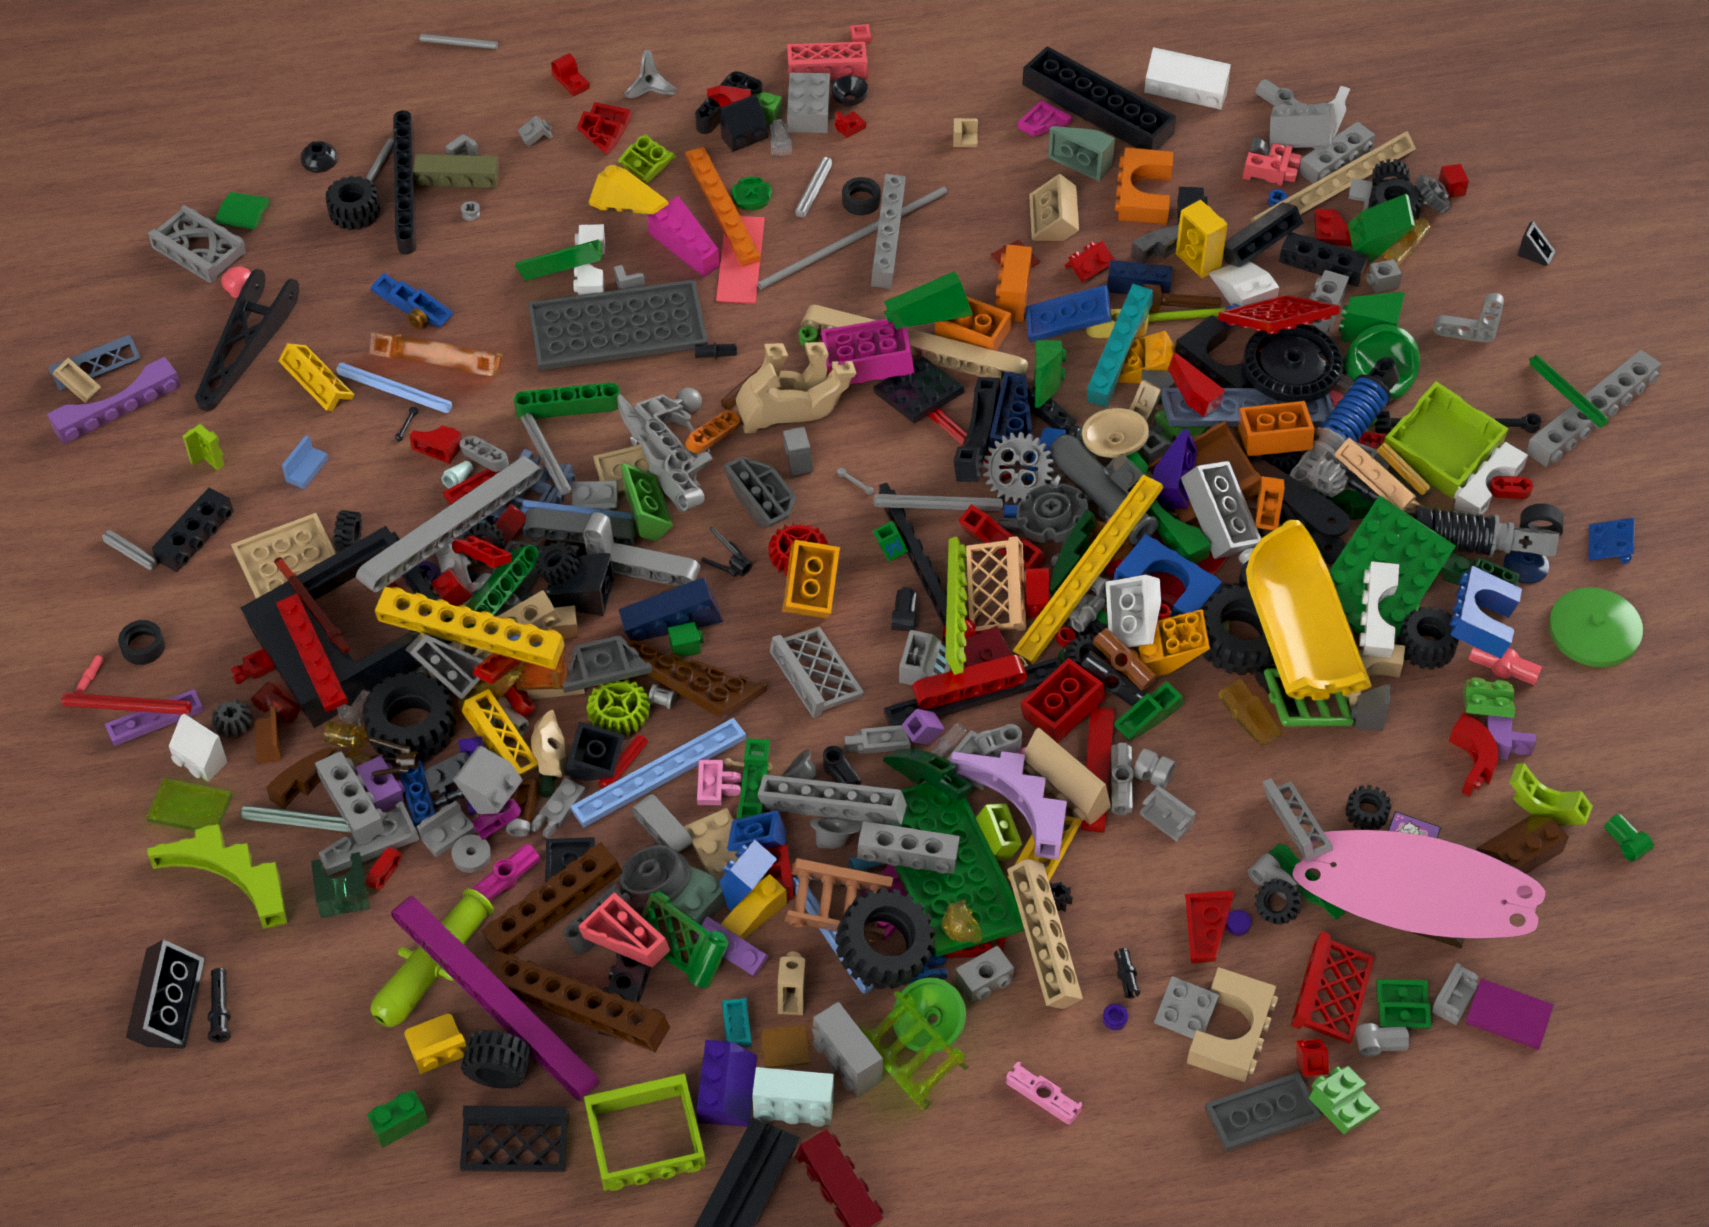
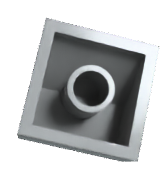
(487, 781)

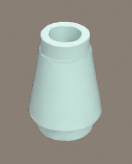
(457, 474)

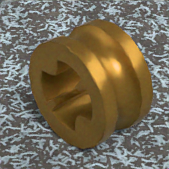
(417, 318)

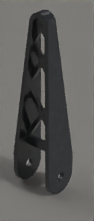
(261, 334)
(1310, 509)

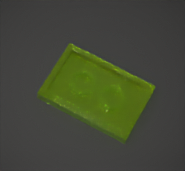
(188, 805)

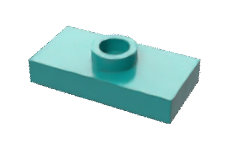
(737, 1022)

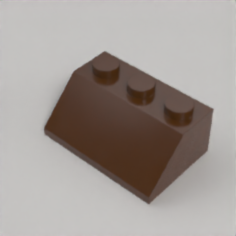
(1527, 843)

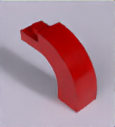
(1481, 746)

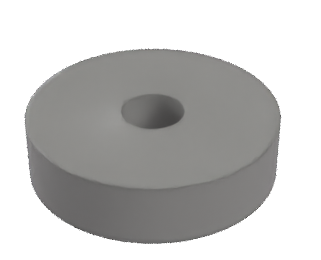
(474, 862)

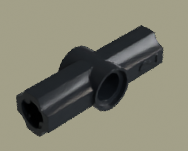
(1123, 688)

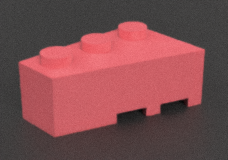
(624, 932)

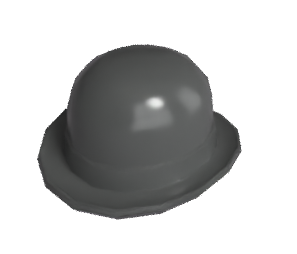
(801, 767)

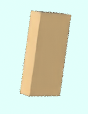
(76, 380)

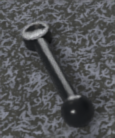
(412, 412)

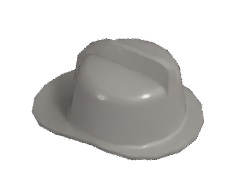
(834, 831)

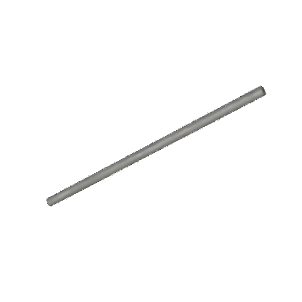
(846, 241)

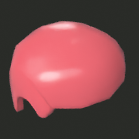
(234, 280)

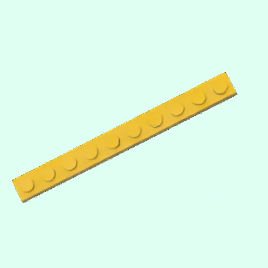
(1088, 569)

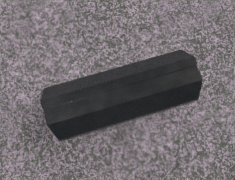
(749, 1177)

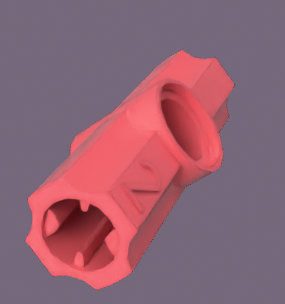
(1508, 666)

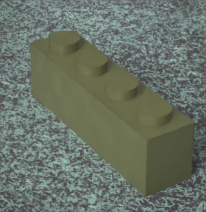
(456, 171)

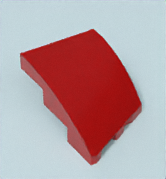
(604, 125)

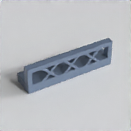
(96, 353)

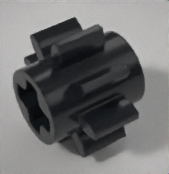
(1061, 895)

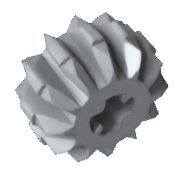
(1328, 478)

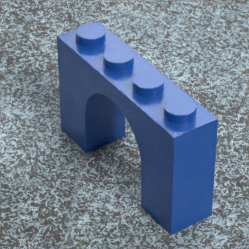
(1152, 557)
(1471, 624)

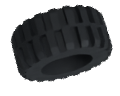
(1226, 650)
(405, 693)
(902, 914)

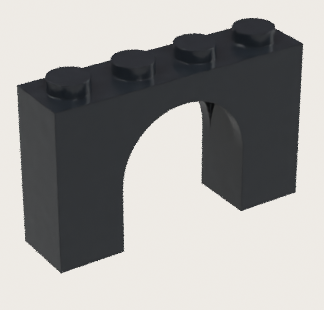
(1199, 342)

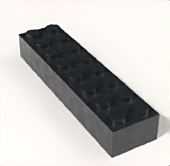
(1098, 100)

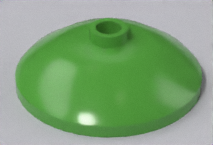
(933, 998)

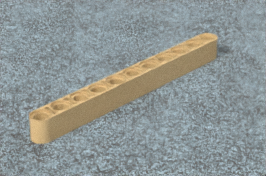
(936, 349)

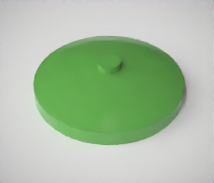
(1595, 627)

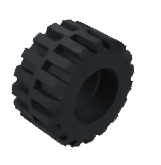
(1394, 188)
(352, 202)
(1426, 652)
(495, 1059)

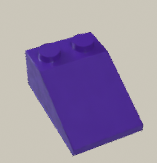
(1174, 464)

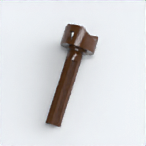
(1180, 300)

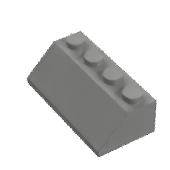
(1221, 509)

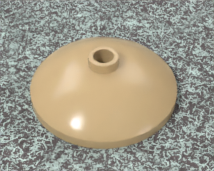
(1115, 432)

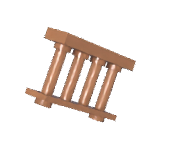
(830, 876)

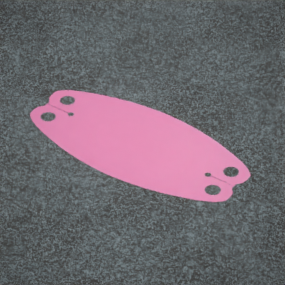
(1421, 885)

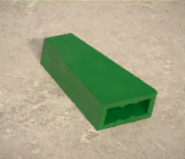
(929, 303)

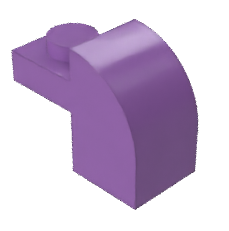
(1509, 741)

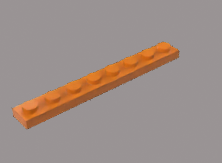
(722, 206)

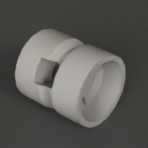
(1153, 768)

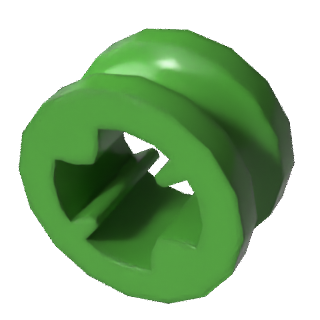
(807, 330)

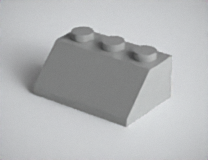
(1302, 125)

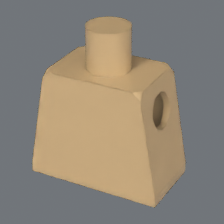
(791, 975)

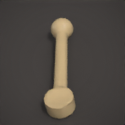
(728, 762)

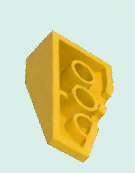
(622, 190)

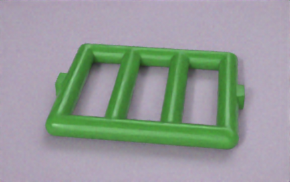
(1305, 719)

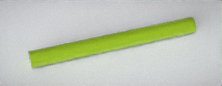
(1178, 315)

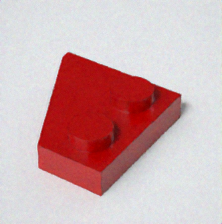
(1331, 227)

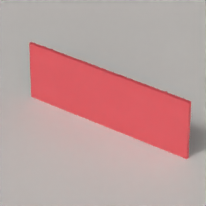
(735, 282)

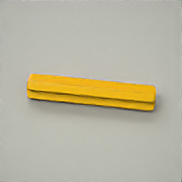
(1403, 468)

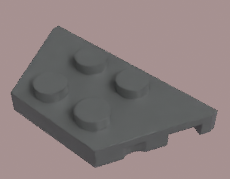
(603, 663)

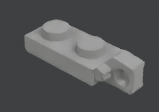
(878, 740)

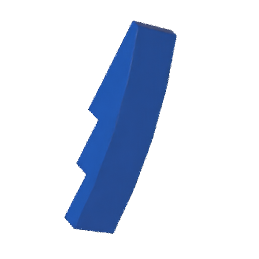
(407, 299)

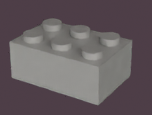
(808, 102)
(847, 1050)

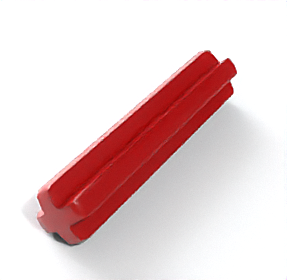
(626, 759)

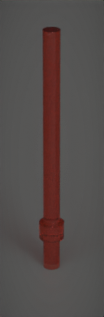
(332, 632)

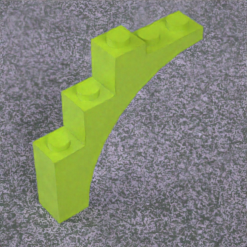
(234, 862)

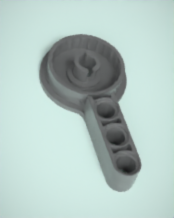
(644, 873)

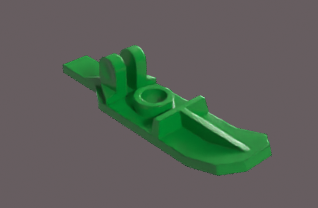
(1287, 863)

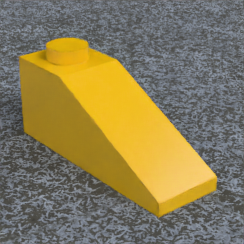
(756, 907)

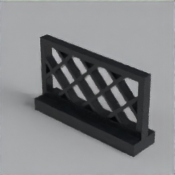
(514, 1116)

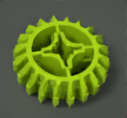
(620, 700)

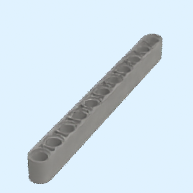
(448, 524)

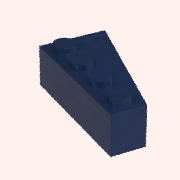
(1012, 411)
(671, 608)

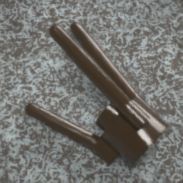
(405, 759)

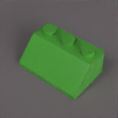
(646, 502)

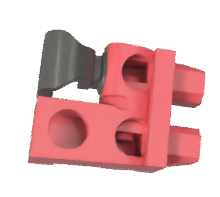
(1272, 162)

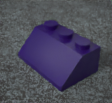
(726, 1084)

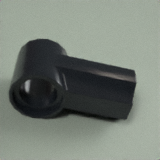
(904, 614)
(840, 770)

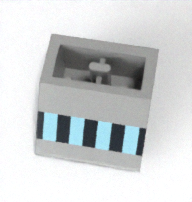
(922, 657)

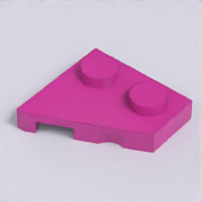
(1042, 118)

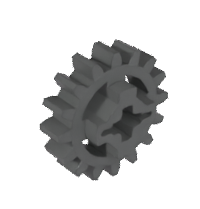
(1433, 193)

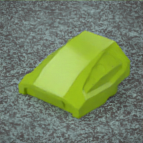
(645, 158)

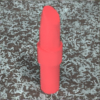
(89, 674)

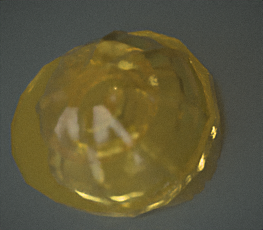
(960, 924)

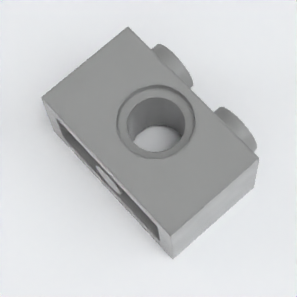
(989, 963)

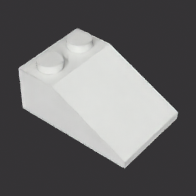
(1245, 283)
(1133, 609)

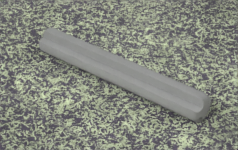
(813, 187)

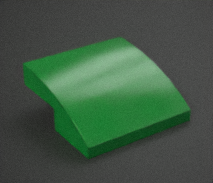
(242, 210)
(1403, 1003)

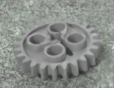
(1021, 448)

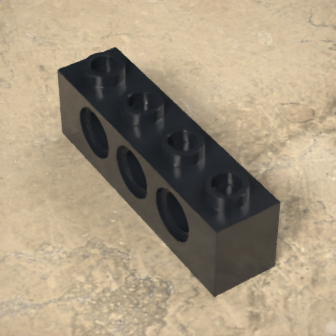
(1318, 256)
(192, 529)
(634, 977)

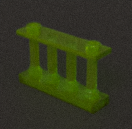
(903, 1073)

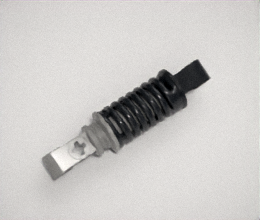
(1485, 532)

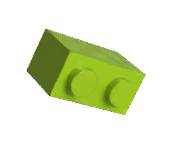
(999, 830)

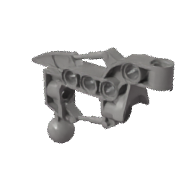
(673, 461)

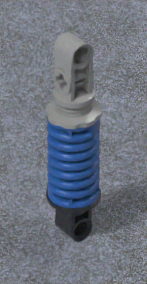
(1350, 416)

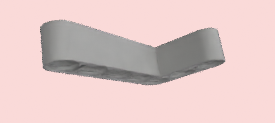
(637, 561)

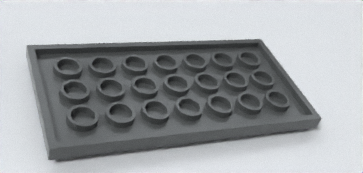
(617, 325)

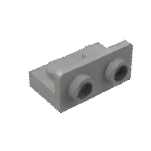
(595, 494)
(444, 828)

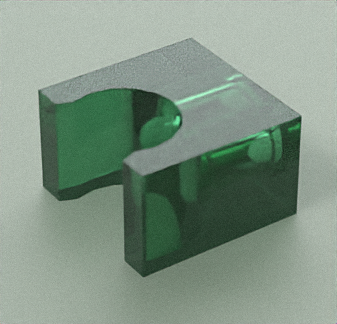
(341, 894)

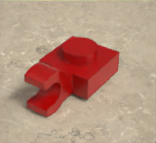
(254, 665)

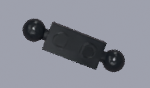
(1053, 414)

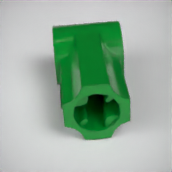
(1632, 843)

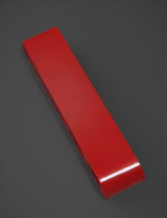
(972, 682)

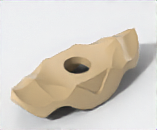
(550, 760)

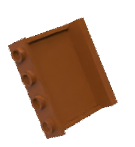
(1215, 447)

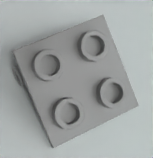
(1186, 1008)

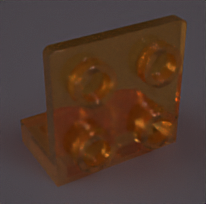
(539, 677)

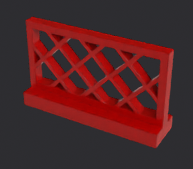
(1311, 986)

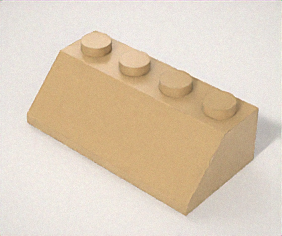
(1066, 777)

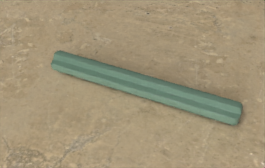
(294, 818)

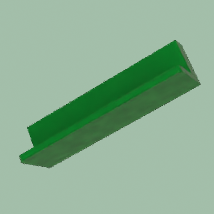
(560, 260)

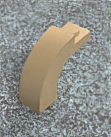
(1146, 400)
(1381, 666)

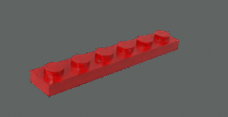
(312, 653)

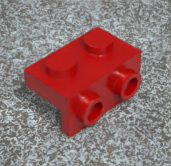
(1091, 261)

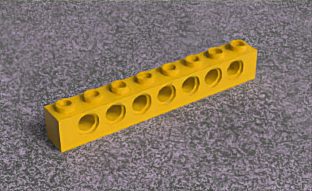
(545, 655)

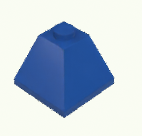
(764, 828)

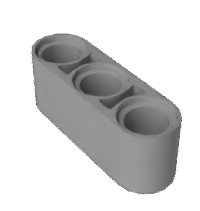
(661, 824)

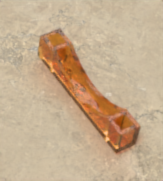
(435, 352)

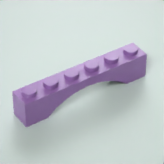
(76, 420)

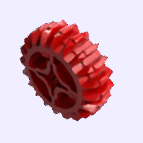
(786, 537)

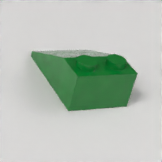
(1381, 227)
(1048, 369)

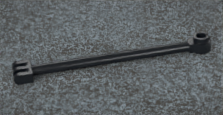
(1530, 422)

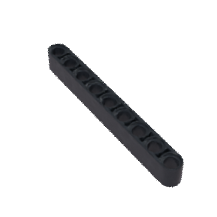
(404, 182)

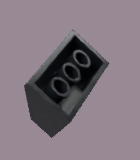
(165, 996)

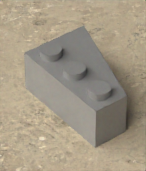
(446, 663)

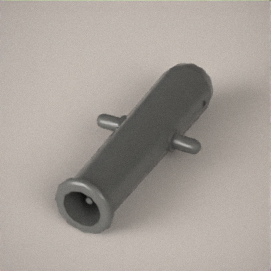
(1095, 482)

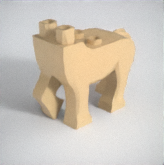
(788, 396)

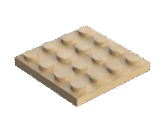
(299, 543)

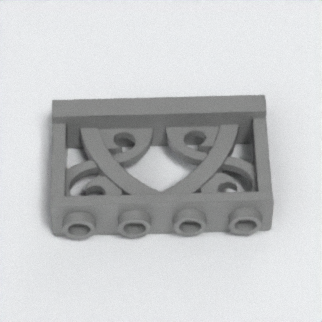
(218, 236)

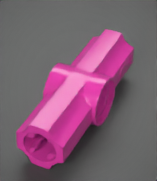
(515, 865)

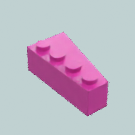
(684, 236)

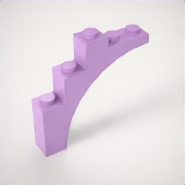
(1025, 791)

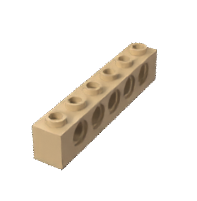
(535, 607)
(1045, 934)

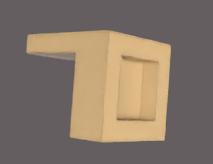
(965, 132)

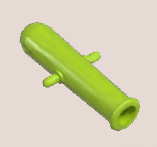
(419, 972)

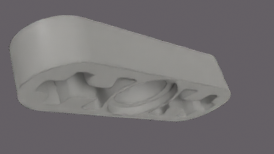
(487, 460)

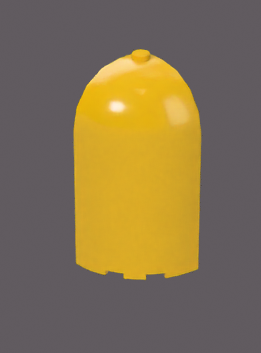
(1303, 616)

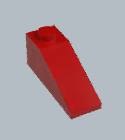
(1195, 387)

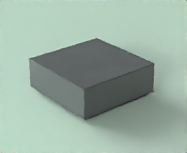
(800, 462)

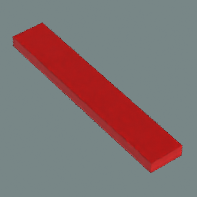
(1099, 755)

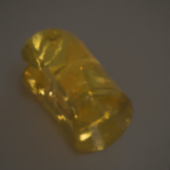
(344, 735)

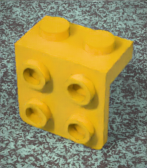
(435, 1043)

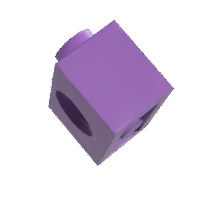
(385, 795)

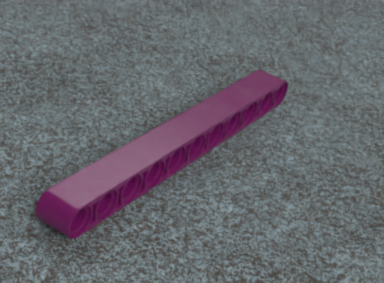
(495, 997)

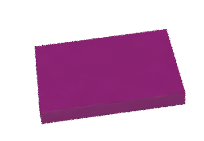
(1509, 1014)

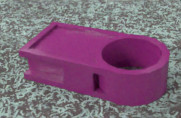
(490, 823)

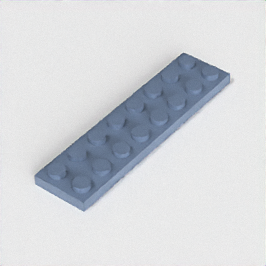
(1180, 414)

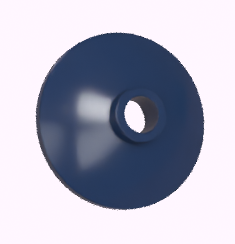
(1530, 566)

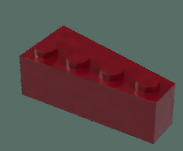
(838, 1181)

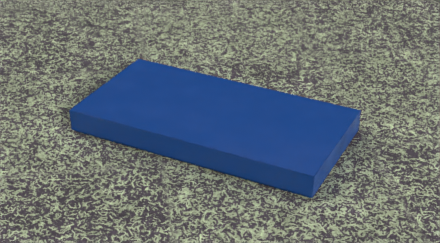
(1068, 313)

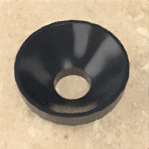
(849, 86)
(319, 161)

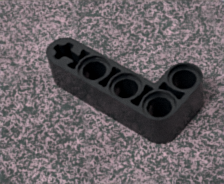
(708, 113)

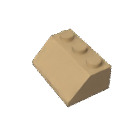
(1054, 210)

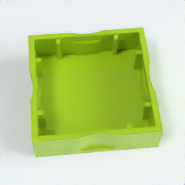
(1446, 439)

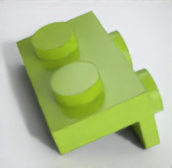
(203, 445)

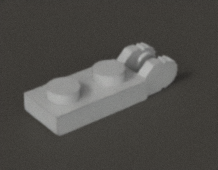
(558, 807)

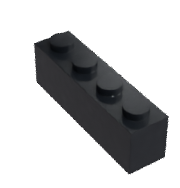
(1261, 234)

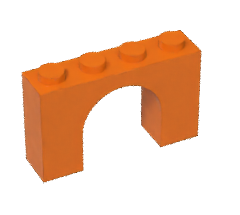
(1137, 205)

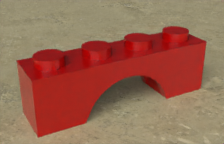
(987, 531)

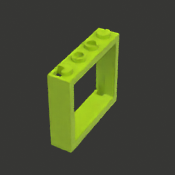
(639, 1095)

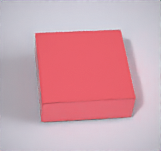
(860, 33)

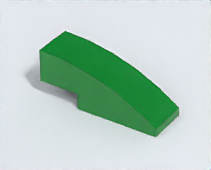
(1149, 711)

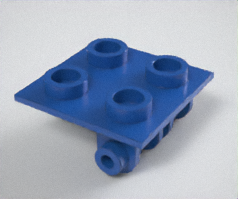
(1612, 540)

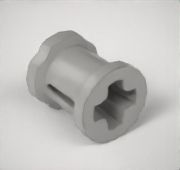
(662, 696)

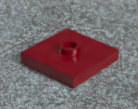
(985, 647)

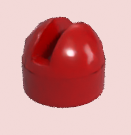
(1069, 635)

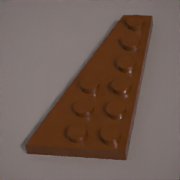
(700, 682)

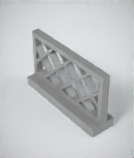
(800, 675)

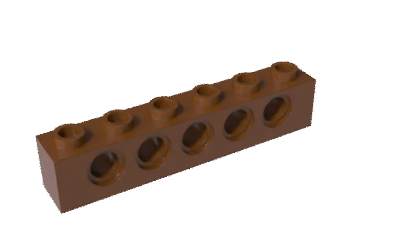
(565, 900)

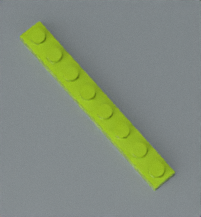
(956, 605)

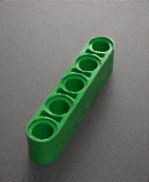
(567, 400)
(504, 581)

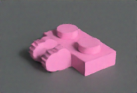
(710, 782)

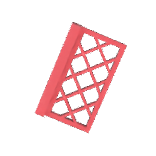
(836, 64)

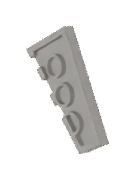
(398, 833)

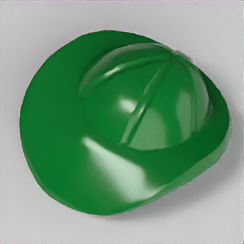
(1382, 342)

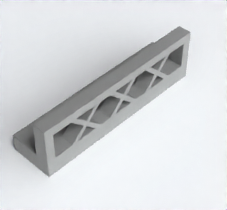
(1293, 823)

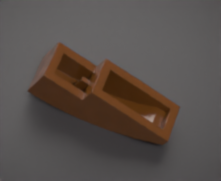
(297, 778)

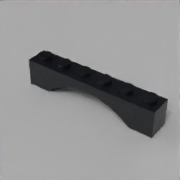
(971, 454)

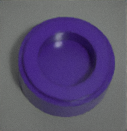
(1238, 923)
(1115, 1017)

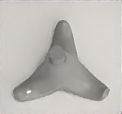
(649, 79)

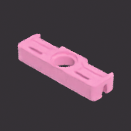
(1056, 1103)

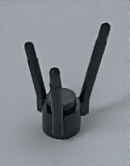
(738, 562)

